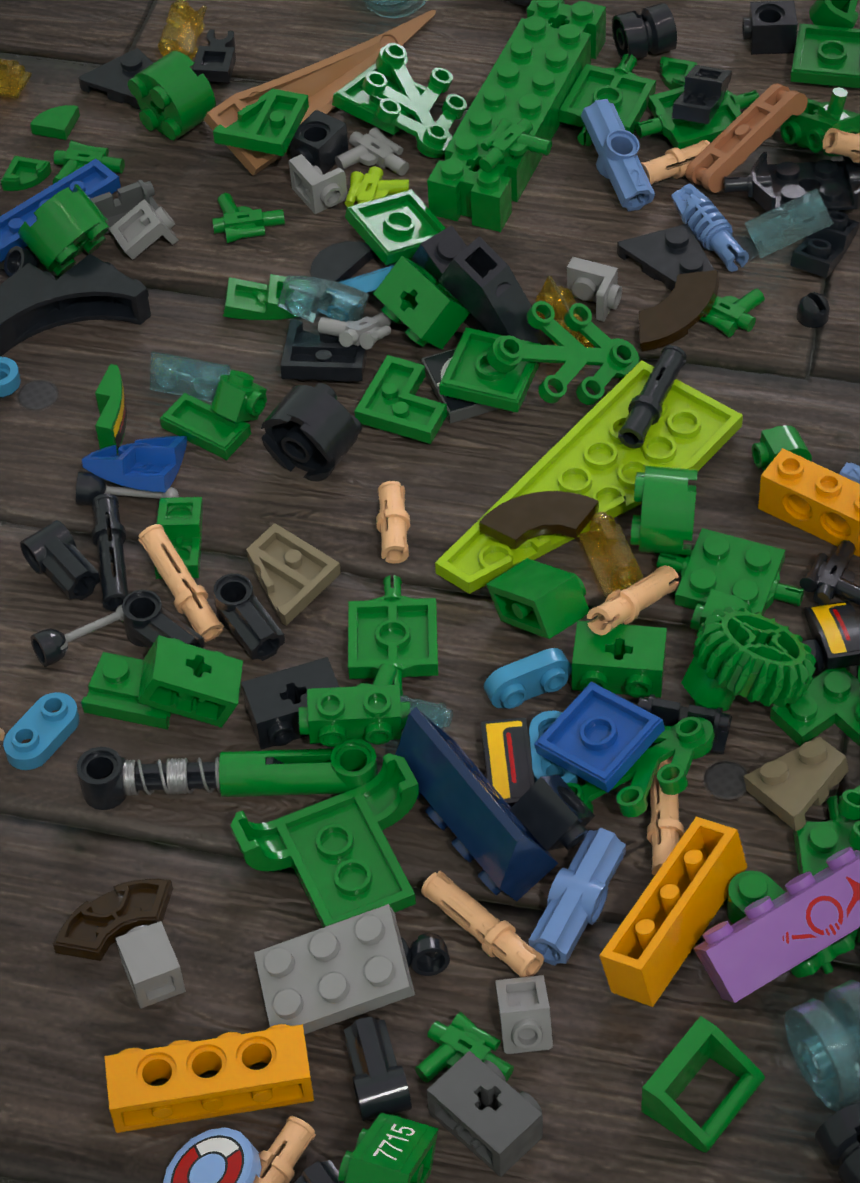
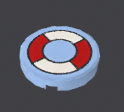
(215, 1157)

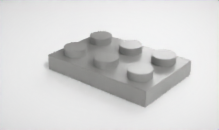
(335, 972)

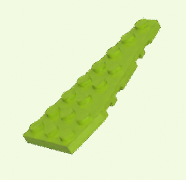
(598, 466)

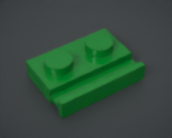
(115, 693)

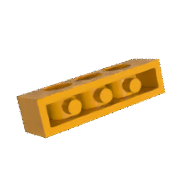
(811, 499)
(232, 1090)

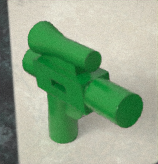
(511, 140)
(80, 154)
(243, 221)
(731, 313)
(455, 1043)

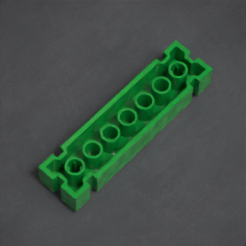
(523, 84)

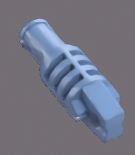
(709, 226)

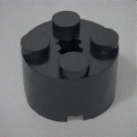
(310, 431)

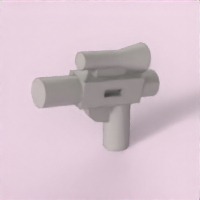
(372, 150)
(361, 332)

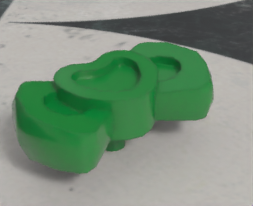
(824, 957)

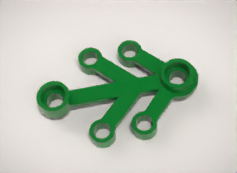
(430, 136)
(568, 352)
(684, 741)

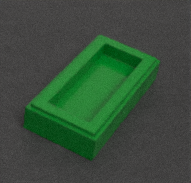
(204, 426)

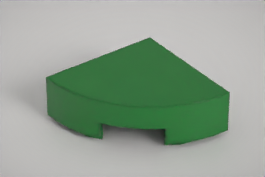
(674, 71)
(56, 122)
(25, 173)

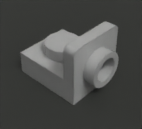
(314, 188)
(142, 228)
(595, 284)
(524, 1014)

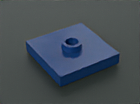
(599, 736)

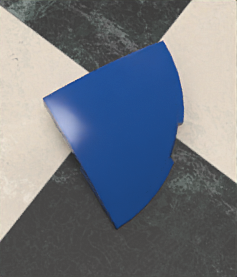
(141, 465)

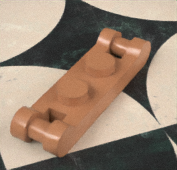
(744, 136)

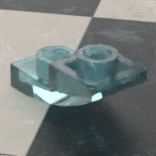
(312, 295)

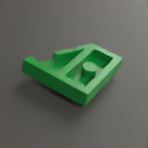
(267, 124)

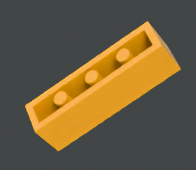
(673, 912)

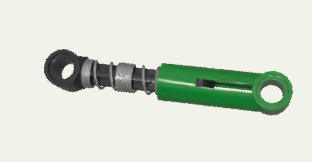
(232, 774)

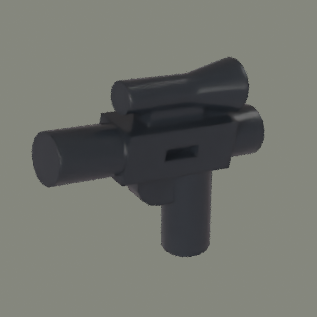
(832, 576)

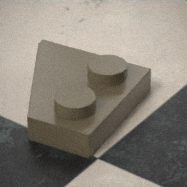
(290, 571)
(798, 780)

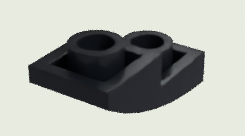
(826, 247)

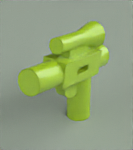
(372, 187)

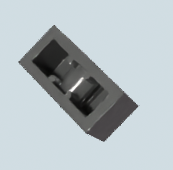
(493, 1136)

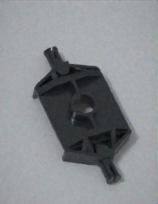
(780, 183)

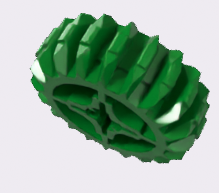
(754, 657)

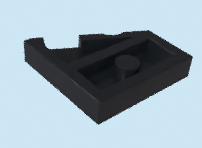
(114, 77)
(666, 254)
(320, 357)

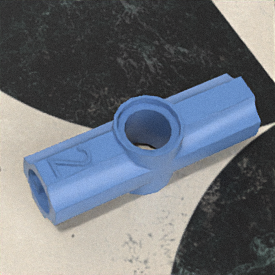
(617, 155)
(577, 896)

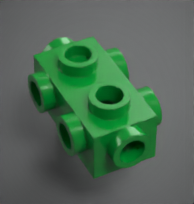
(811, 126)
(356, 712)

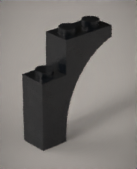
(88, 291)

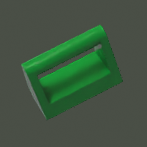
(666, 1084)

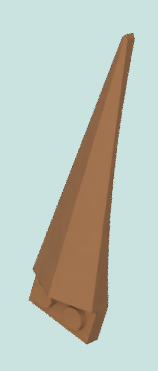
(316, 81)

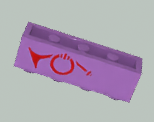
(785, 929)

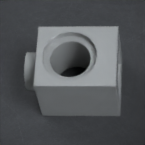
(150, 964)

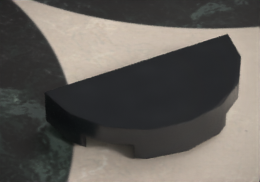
(341, 260)

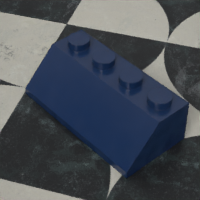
(472, 809)

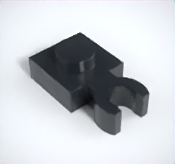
(217, 58)

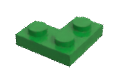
(395, 408)
(828, 701)

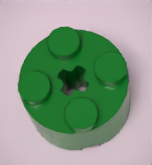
(172, 95)
(65, 229)
(666, 510)

